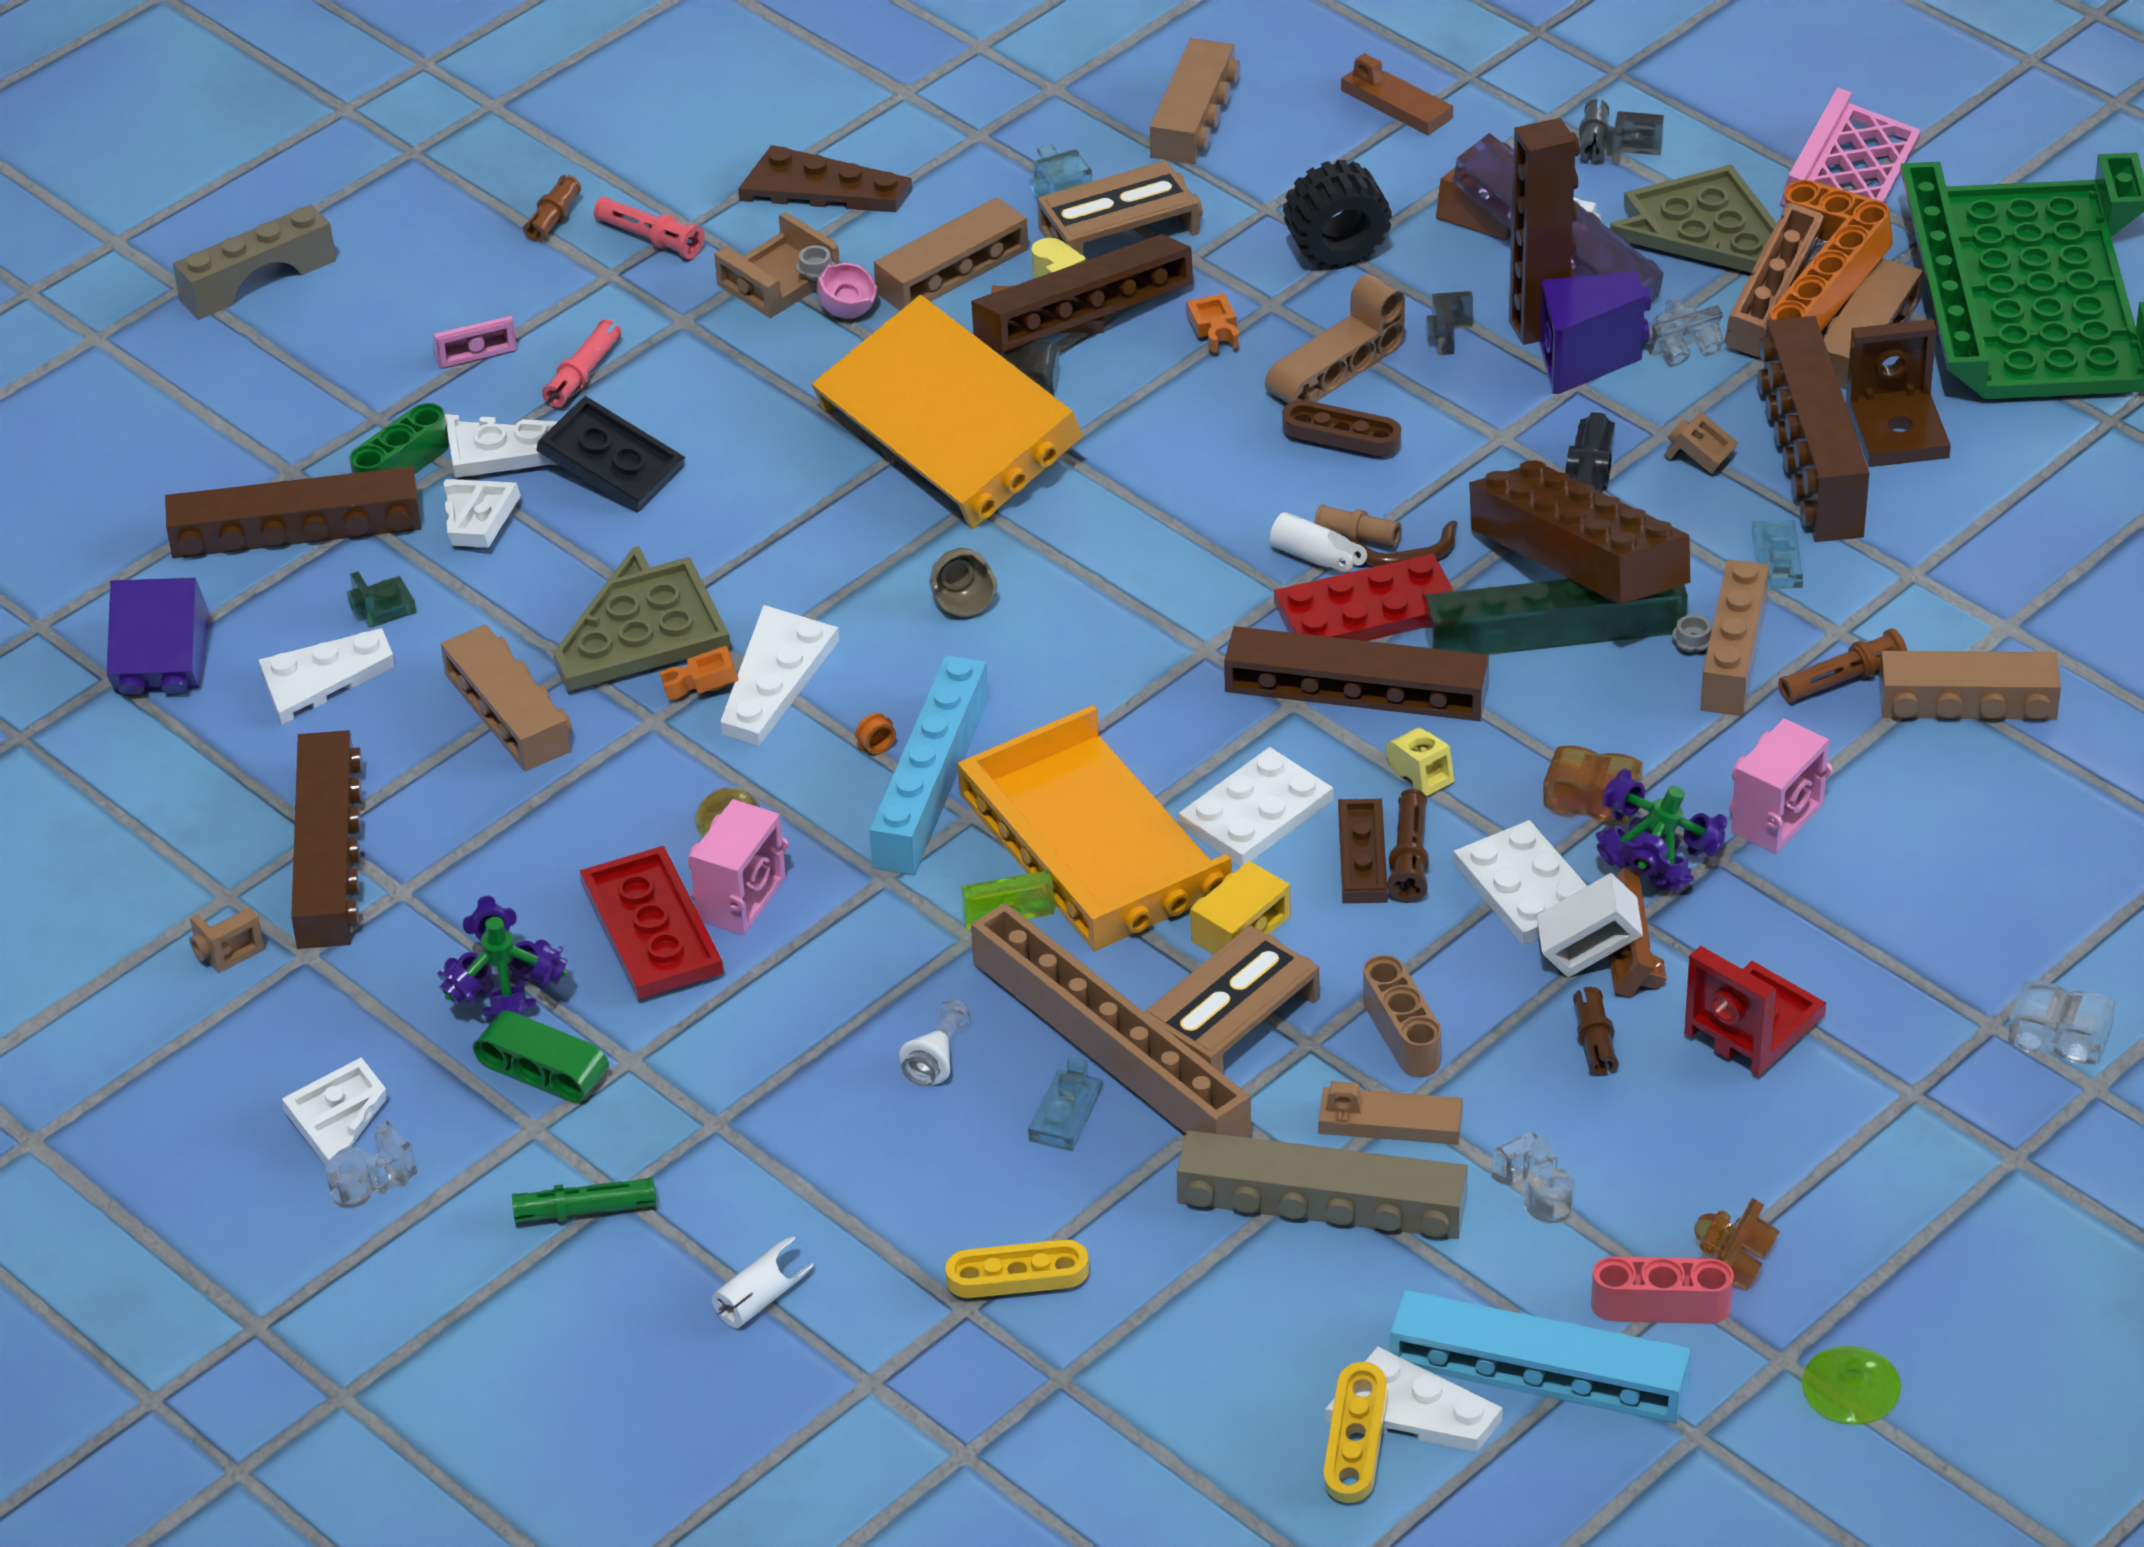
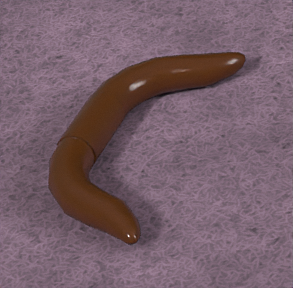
(1439, 549)

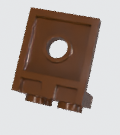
(1895, 394)

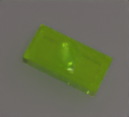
(1027, 894)

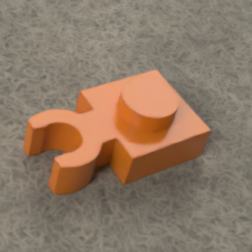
(1213, 318)
(704, 672)

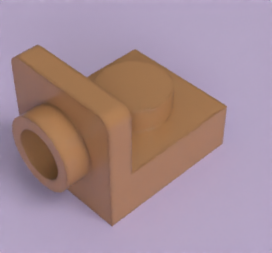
(1702, 442)
(228, 940)

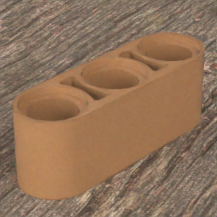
(1401, 1016)

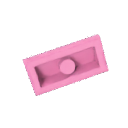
(474, 342)

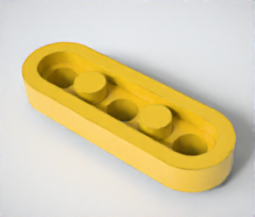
(1017, 1268)
(1354, 1415)

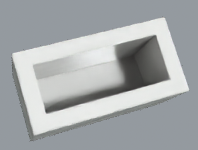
(1589, 925)

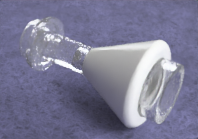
(927, 1058)

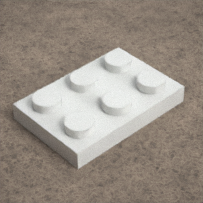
(1256, 806)
(1518, 876)

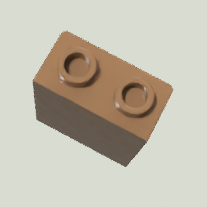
(768, 273)

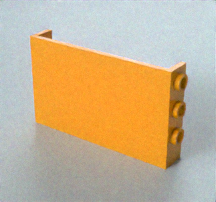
(950, 408)
(1080, 812)

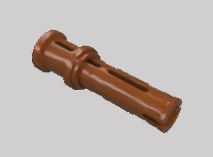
(1860, 656)

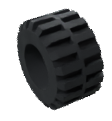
(1323, 195)

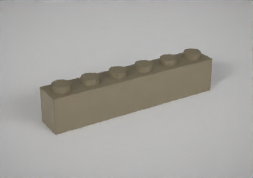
(1322, 1184)

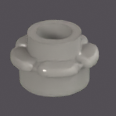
(813, 261)
(1692, 633)

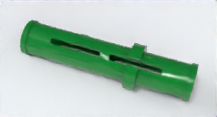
(583, 1200)

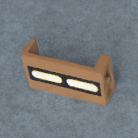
(1118, 205)
(1234, 993)

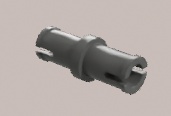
(1594, 130)

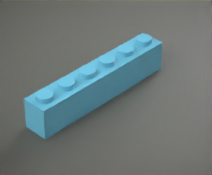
(929, 765)
(1542, 1356)

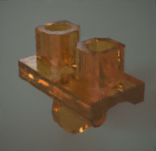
(1750, 1231)

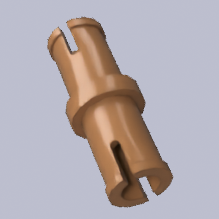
(1359, 525)

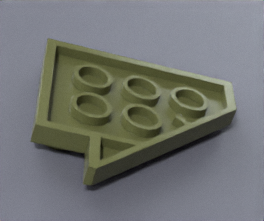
(1699, 217)
(641, 623)

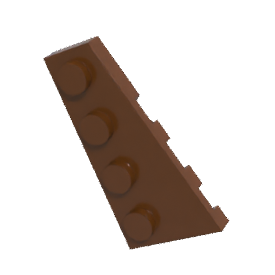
(823, 181)

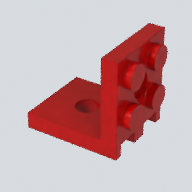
(1747, 1008)

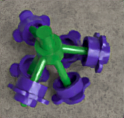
(1652, 840)
(525, 960)

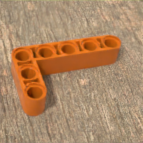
(1856, 238)

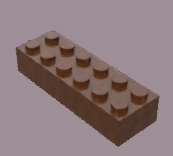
(1813, 429)
(1580, 532)

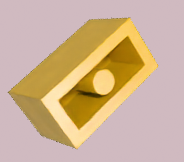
(1241, 900)

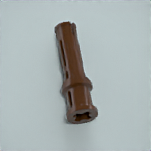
(1409, 857)

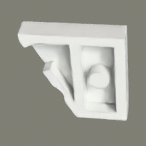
(477, 510)
(336, 1107)

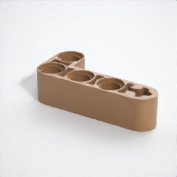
(1346, 348)

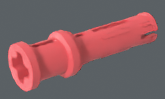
(613, 213)

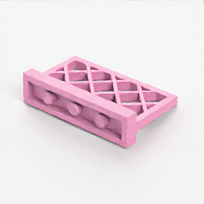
(1834, 129)

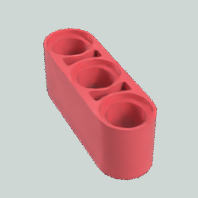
(1662, 1289)

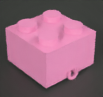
(1779, 785)
(737, 866)

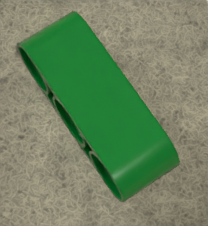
(408, 441)
(541, 1056)

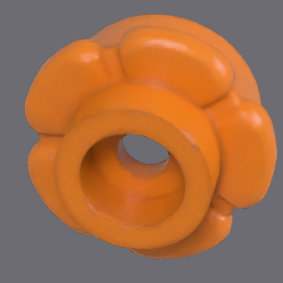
(875, 733)

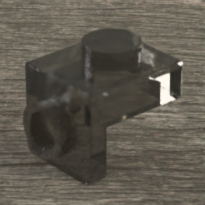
(1635, 134)
(1448, 313)

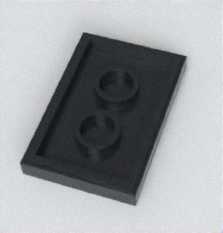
(610, 453)

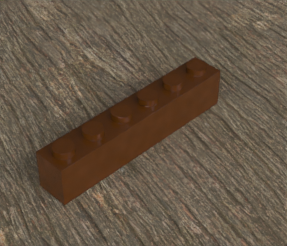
(1540, 218)
(1082, 292)
(292, 512)
(1356, 673)
(325, 840)

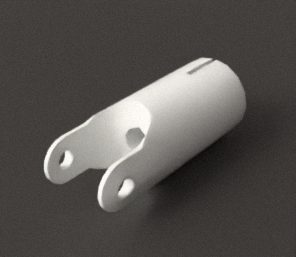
(1314, 543)
(754, 1288)

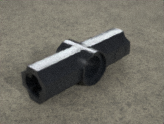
(1592, 454)

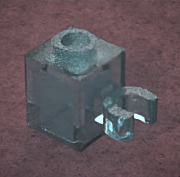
(1058, 171)

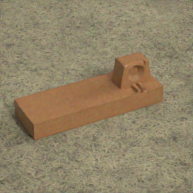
(1389, 1115)

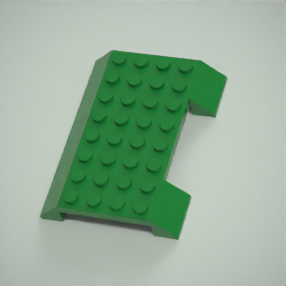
(2032, 280)

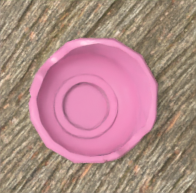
(846, 290)

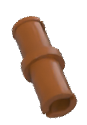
(552, 208)

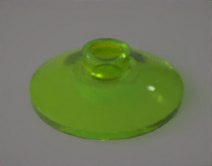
(1851, 1385)

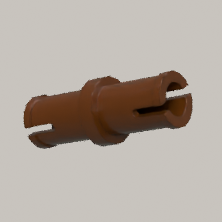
(1595, 1031)

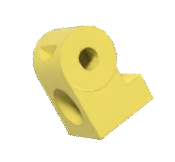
(1052, 255)
(1421, 759)

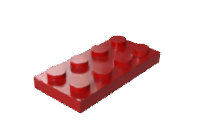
(1365, 601)
(651, 922)

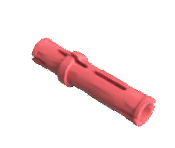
(574, 372)

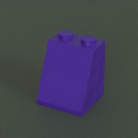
(1591, 326)
(156, 635)

